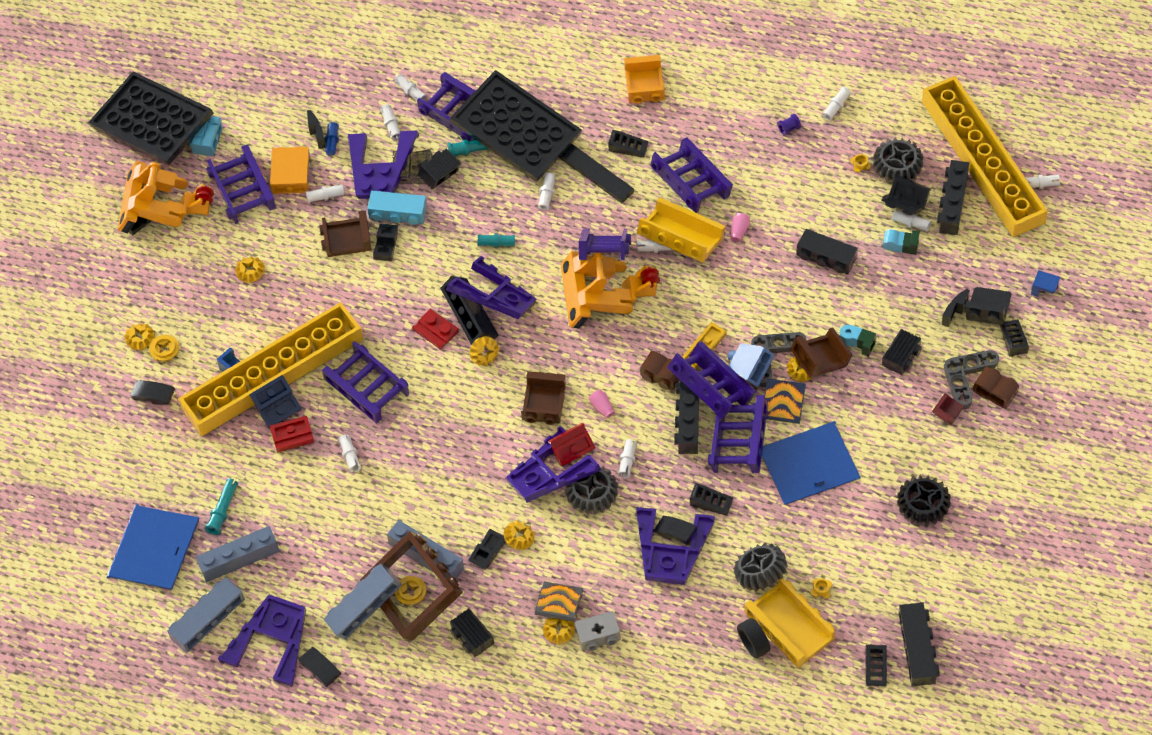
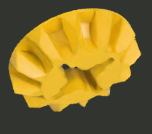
(250, 275)
(163, 341)
(135, 342)
(478, 347)
(797, 375)
(521, 542)
(414, 583)
(564, 634)

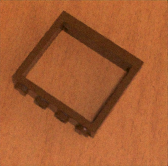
(452, 591)

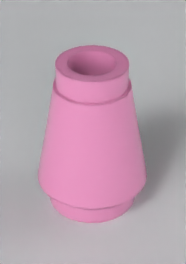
(740, 224)
(601, 403)

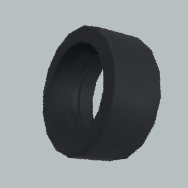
(753, 638)

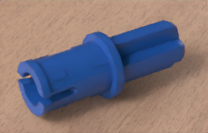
(331, 138)

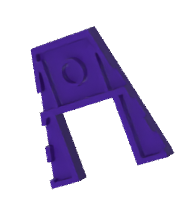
(378, 176)
(505, 298)
(537, 479)
(665, 561)
(278, 621)

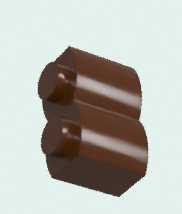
(656, 370)
(996, 387)

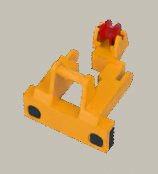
(141, 203)
(593, 297)

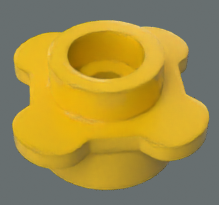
(860, 158)
(825, 584)

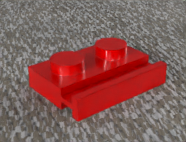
(435, 329)
(291, 434)
(572, 444)

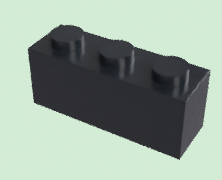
(826, 251)

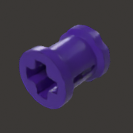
(789, 124)

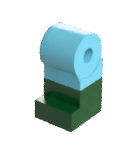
(901, 241)
(858, 338)

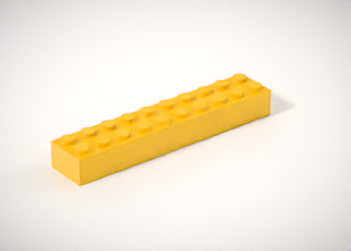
(989, 161)
(289, 356)

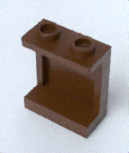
(346, 236)
(821, 353)
(544, 397)

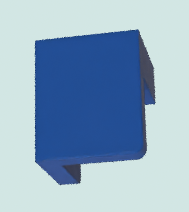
(1045, 282)
(227, 360)

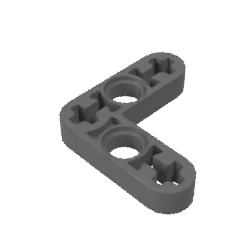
(767, 342)
(959, 373)

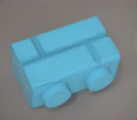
(207, 137)

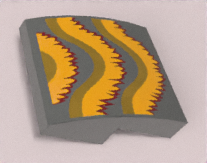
(558, 601)

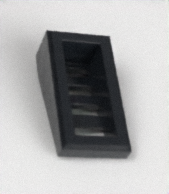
(626, 149)
(1017, 349)
(706, 491)
(881, 649)

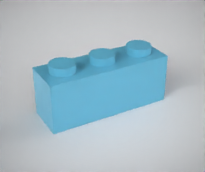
(397, 207)

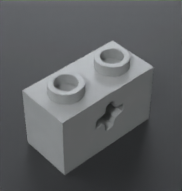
(588, 628)

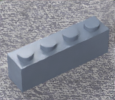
(237, 554)
(450, 559)
(362, 601)
(205, 615)

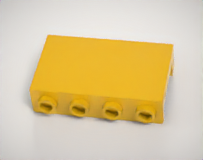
(682, 230)
(791, 622)

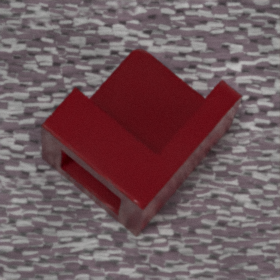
(947, 409)

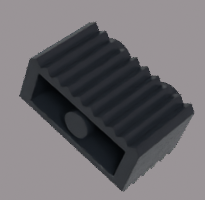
(438, 168)
(901, 352)
(471, 633)

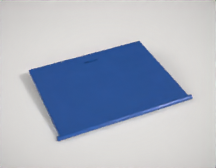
(808, 460)
(153, 547)

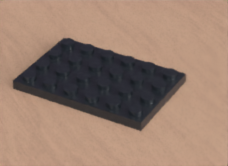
(151, 118)
(515, 125)

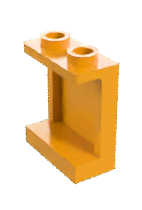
(644, 79)
(289, 170)

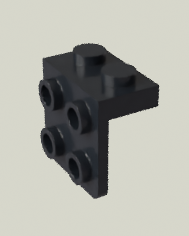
(907, 196)
(988, 305)

